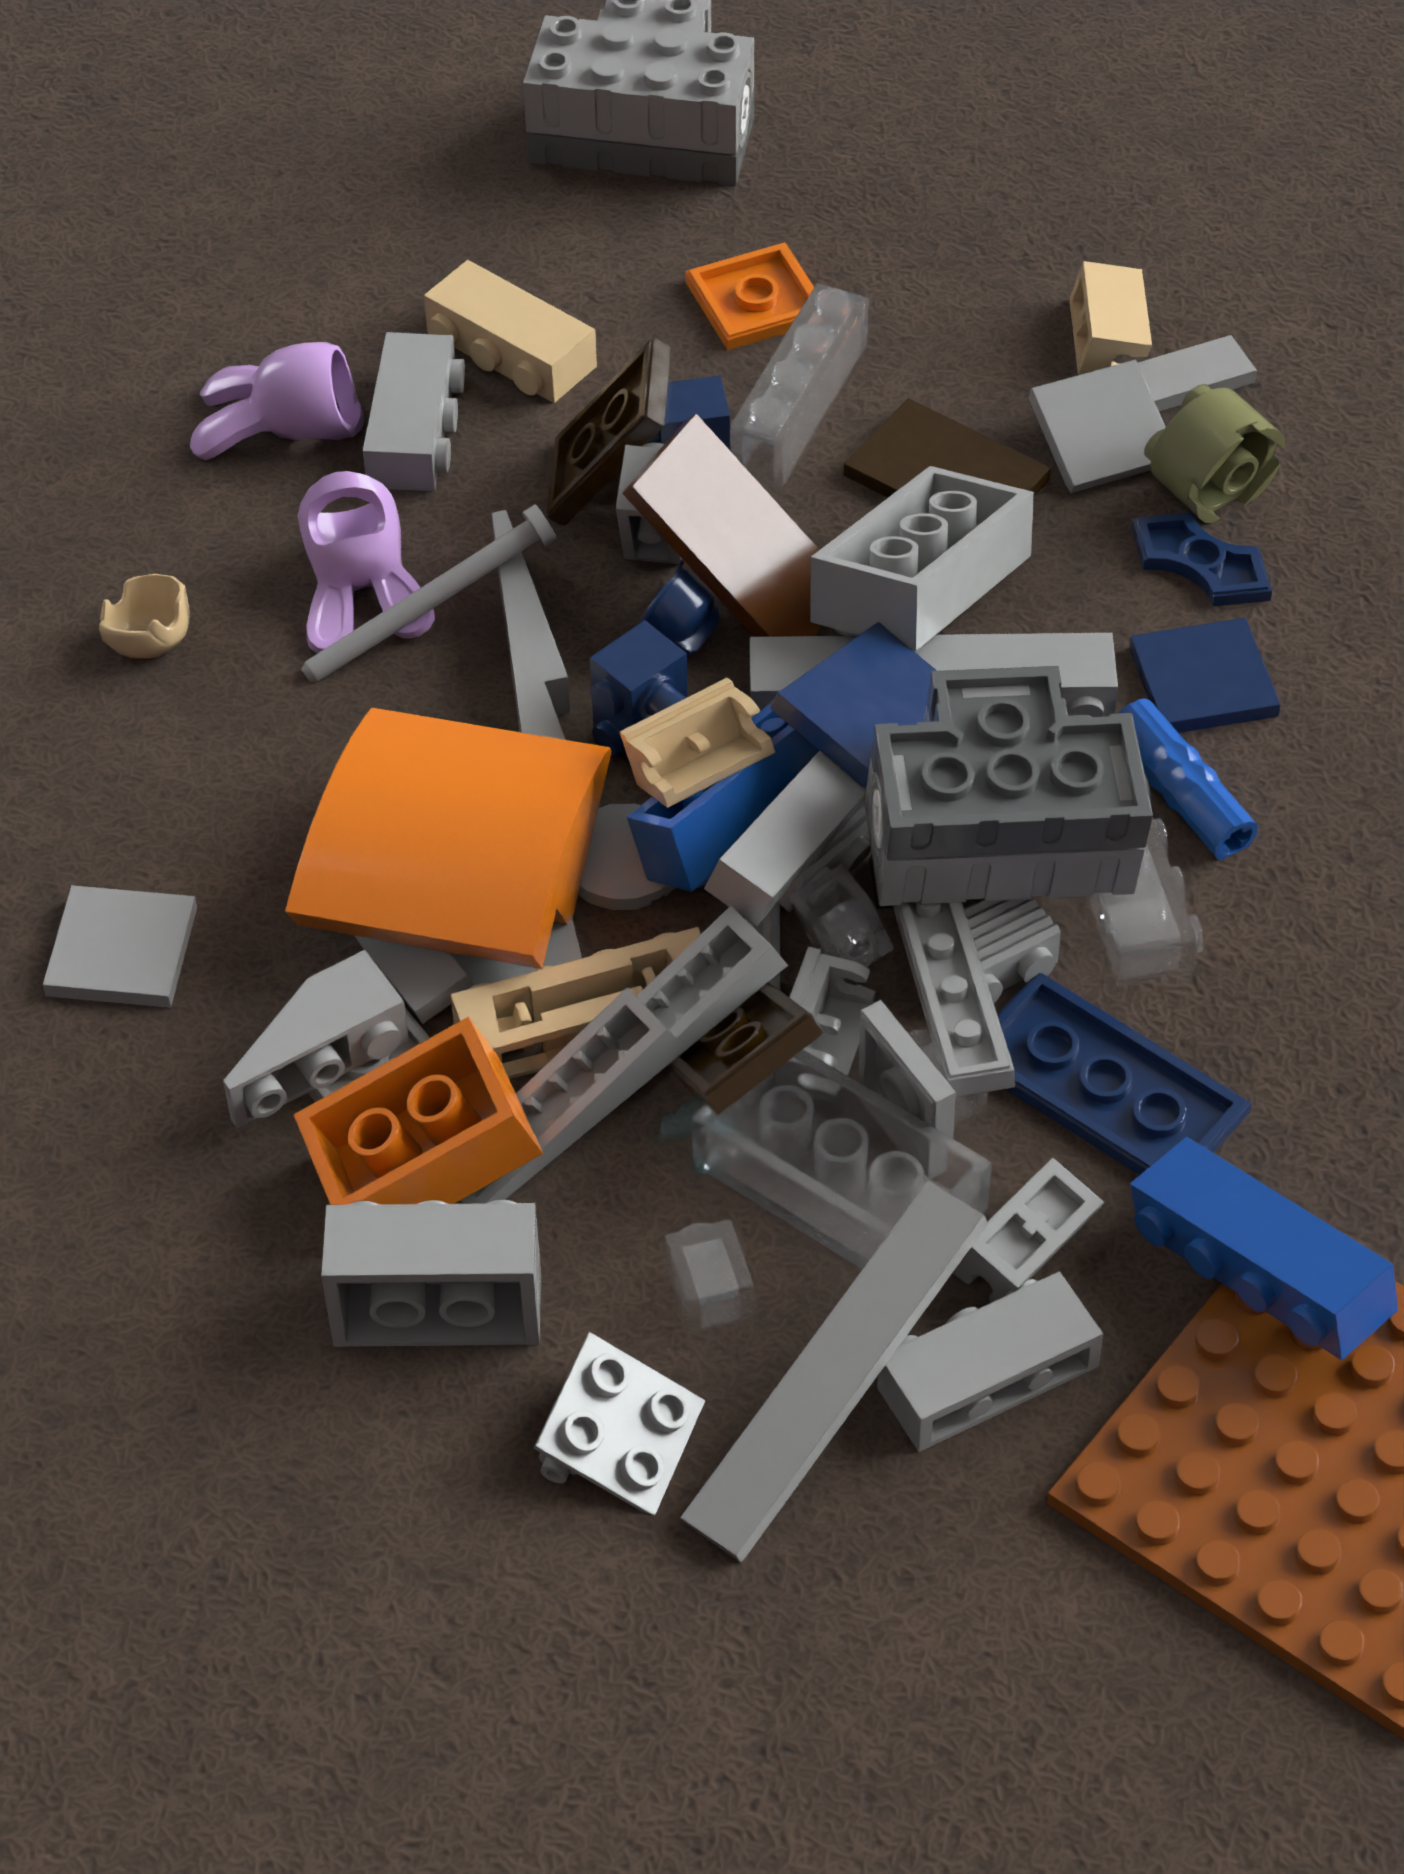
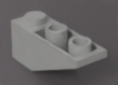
(320, 1034)

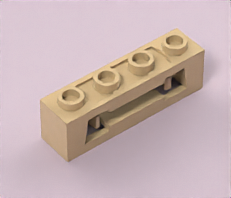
(562, 998)

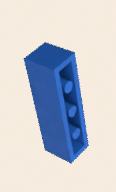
(687, 839)
(1264, 1248)

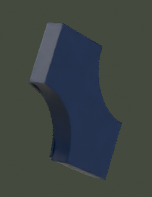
(1221, 569)

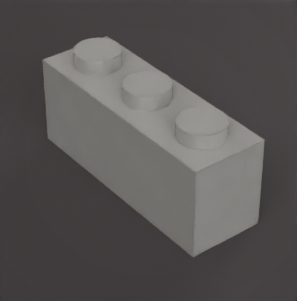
(413, 411)
(990, 1360)

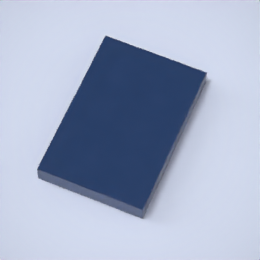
(851, 691)

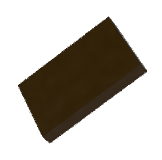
(924, 438)
(594, 442)
(745, 1048)

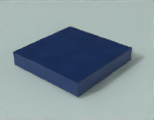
(1205, 675)

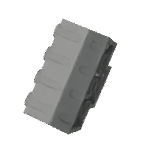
(641, 92)
(1005, 794)

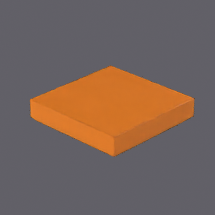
(751, 294)

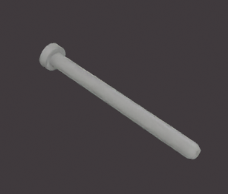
(432, 594)

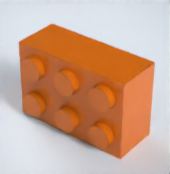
(421, 1125)

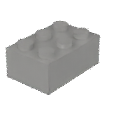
(432, 1274)

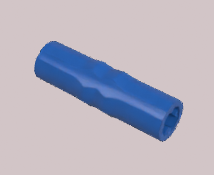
(1189, 783)

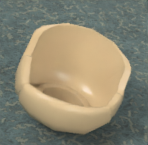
(147, 618)

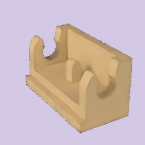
(1108, 315)
(695, 743)

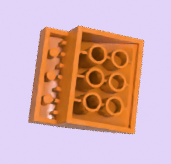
(450, 837)

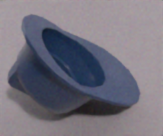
(684, 610)

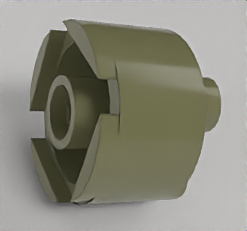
(1214, 451)

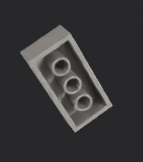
(921, 556)

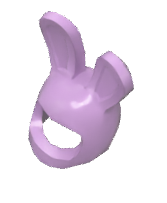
(285, 394)
(353, 553)

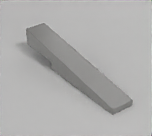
(535, 661)
(786, 838)
(639, 1039)

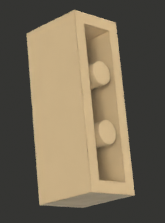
(511, 331)

